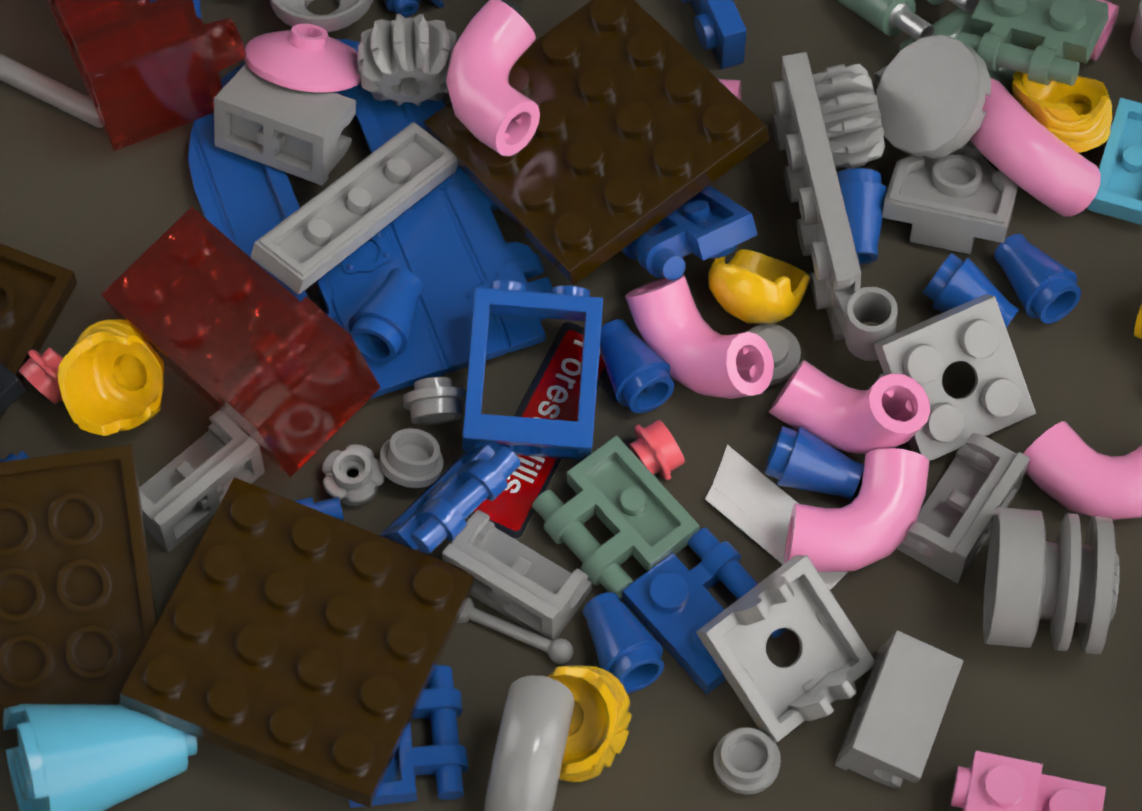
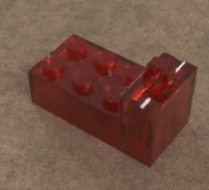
(146, 62)
(244, 340)

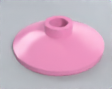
(303, 60)

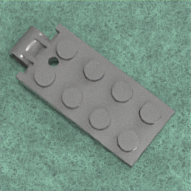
(824, 222)

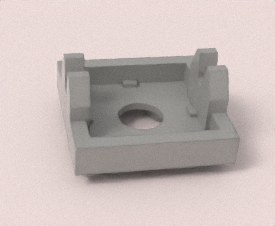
(967, 334)
(828, 655)

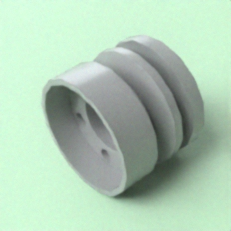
(1049, 580)

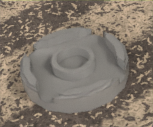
(933, 96)

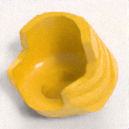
(1074, 114)
(111, 378)
(596, 723)

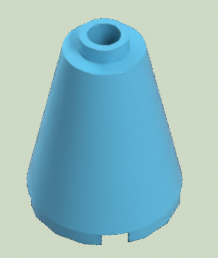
(89, 755)

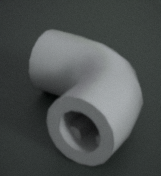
(530, 746)

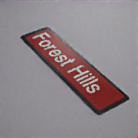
(553, 397)

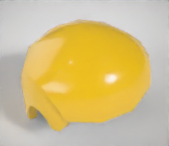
(757, 287)

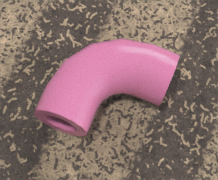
(480, 77)
(1034, 155)
(698, 355)
(852, 417)
(1084, 478)
(872, 523)

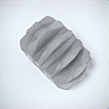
(406, 59)
(850, 115)

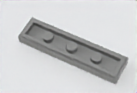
(354, 208)

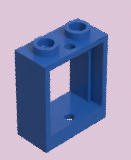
(533, 435)

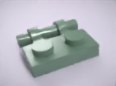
(1046, 26)
(630, 504)

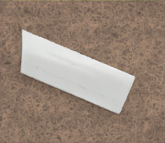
(756, 506)

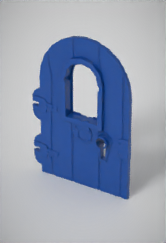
(442, 239)

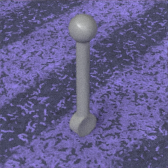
(558, 650)

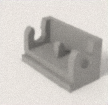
(282, 125)
(195, 481)
(962, 506)
(517, 578)
(899, 711)

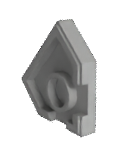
(951, 199)

